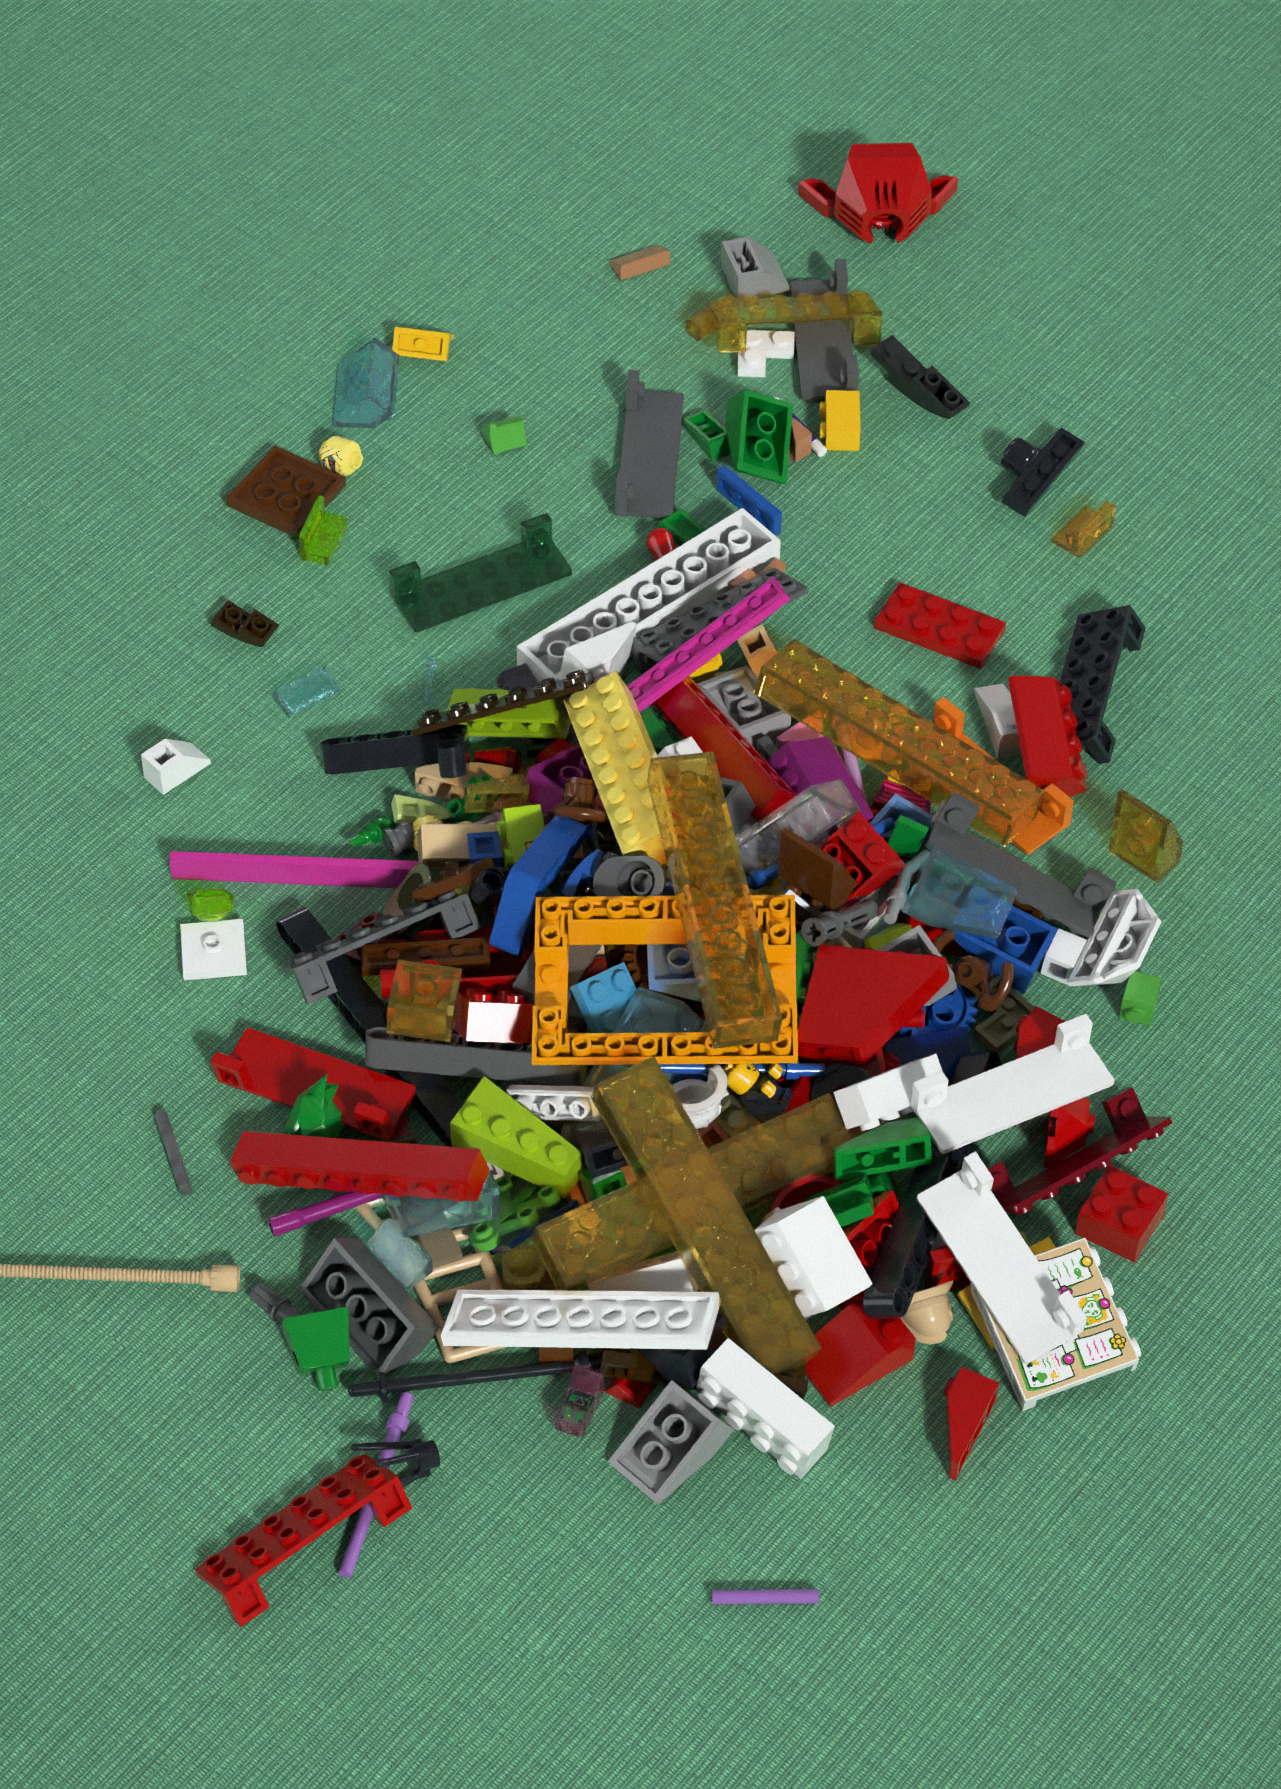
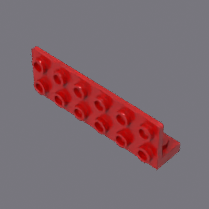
(285, 1070)
(307, 1517)

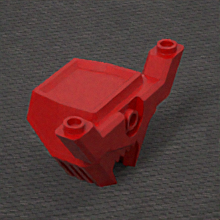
(880, 189)

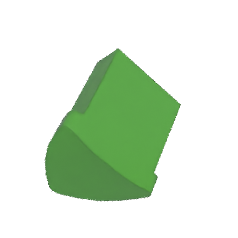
(504, 434)

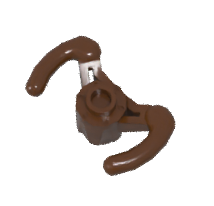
(578, 802)
(977, 974)

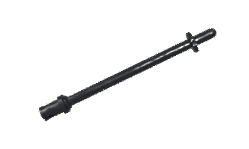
(588, 1361)

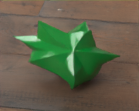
(316, 1112)

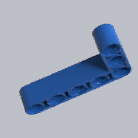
(530, 879)

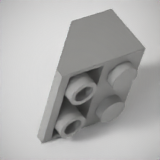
(751, 269)

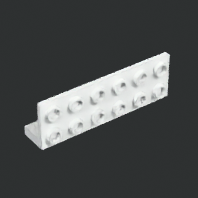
(1011, 1091)
(1000, 1262)

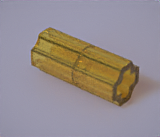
(703, 322)

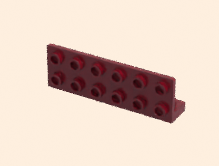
(1129, 1128)

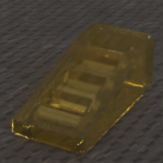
(512, 784)

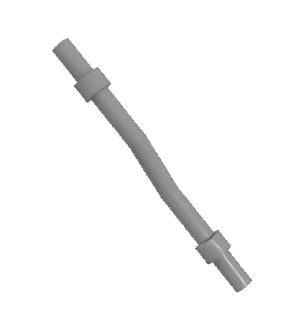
(898, 896)

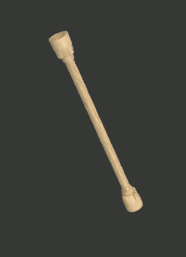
(220, 1278)

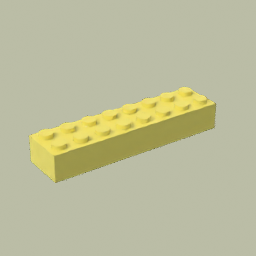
(619, 761)

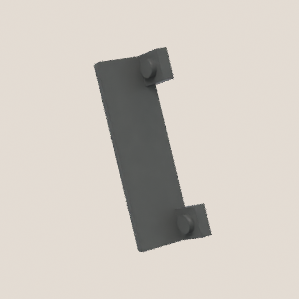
(825, 346)
(648, 451)
(662, 640)
(1056, 901)
(311, 968)

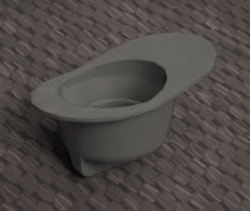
(629, 877)

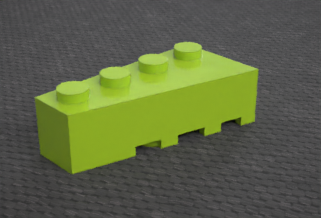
(515, 1139)

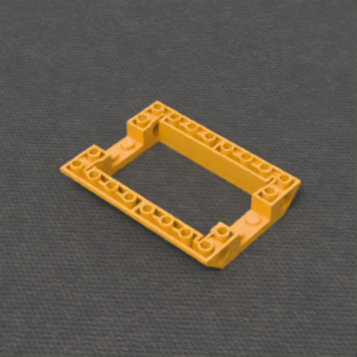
(644, 922)

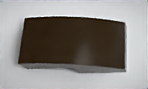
(246, 627)

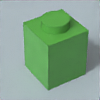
(1140, 998)

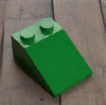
(759, 435)

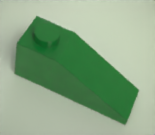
(884, 1149)

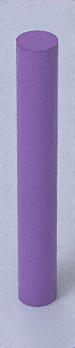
(775, 1596)

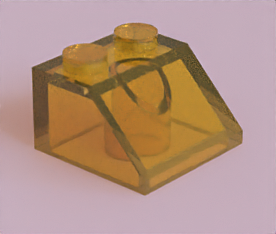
(423, 1000)

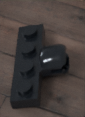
(1037, 468)

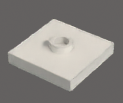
(213, 949)

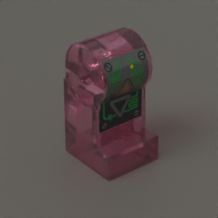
(580, 1402)

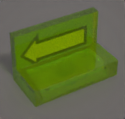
(321, 534)

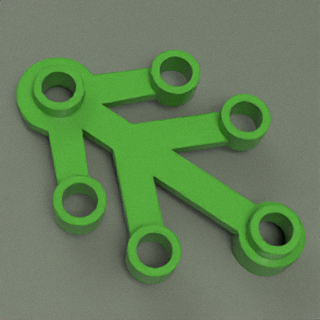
(488, 1234)

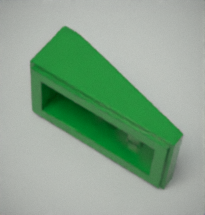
(709, 436)

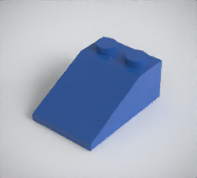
(1021, 941)

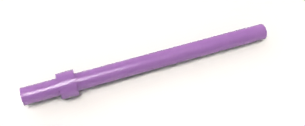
(396, 1427)

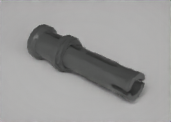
(832, 924)

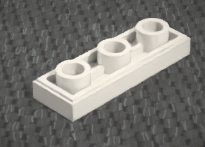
(556, 1102)

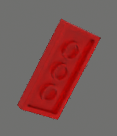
(940, 625)

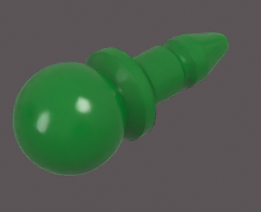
(373, 831)

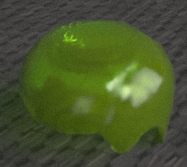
(210, 904)

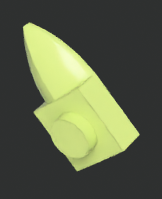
(410, 809)

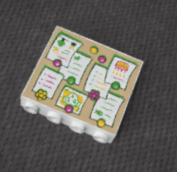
(1089, 1355)

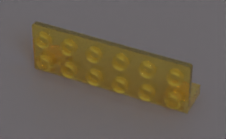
(735, 315)

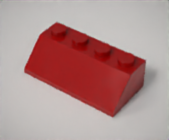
(1048, 733)

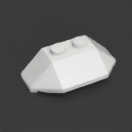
(1118, 941)

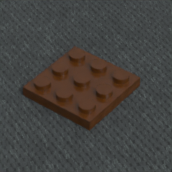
(284, 490)

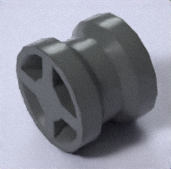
(399, 839)

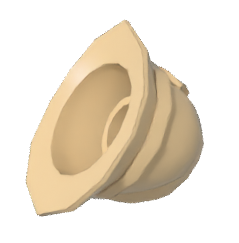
(930, 1314)

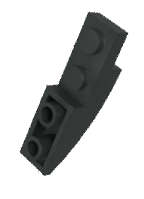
(921, 385)

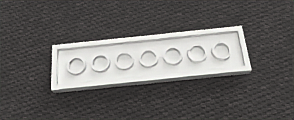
(581, 1319)

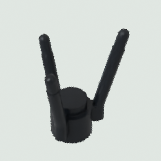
(419, 1456)

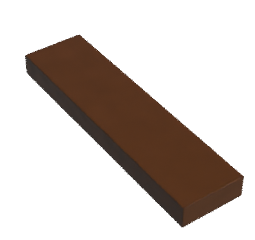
(457, 953)

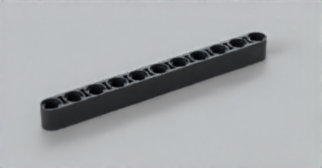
(364, 1011)
(912, 1231)

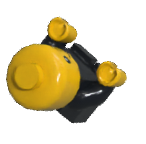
(759, 1090)

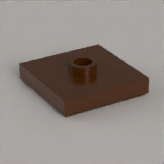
(451, 879)

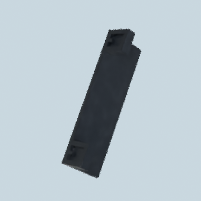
(1092, 668)

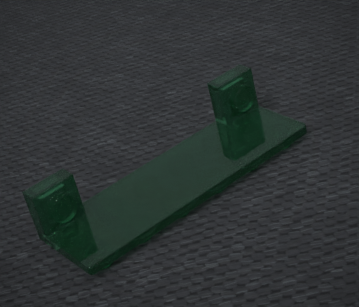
(479, 581)

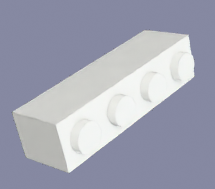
(883, 1094)

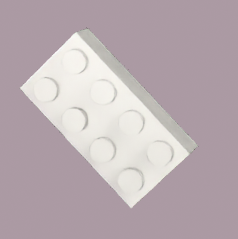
(764, 1409)

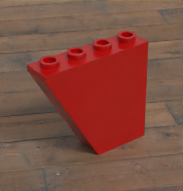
(863, 1000)

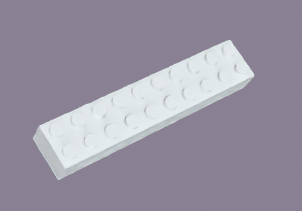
(659, 591)

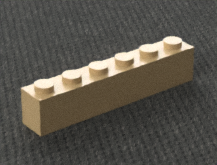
(447, 844)

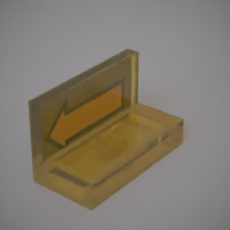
(1085, 529)

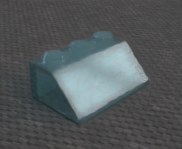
(366, 387)

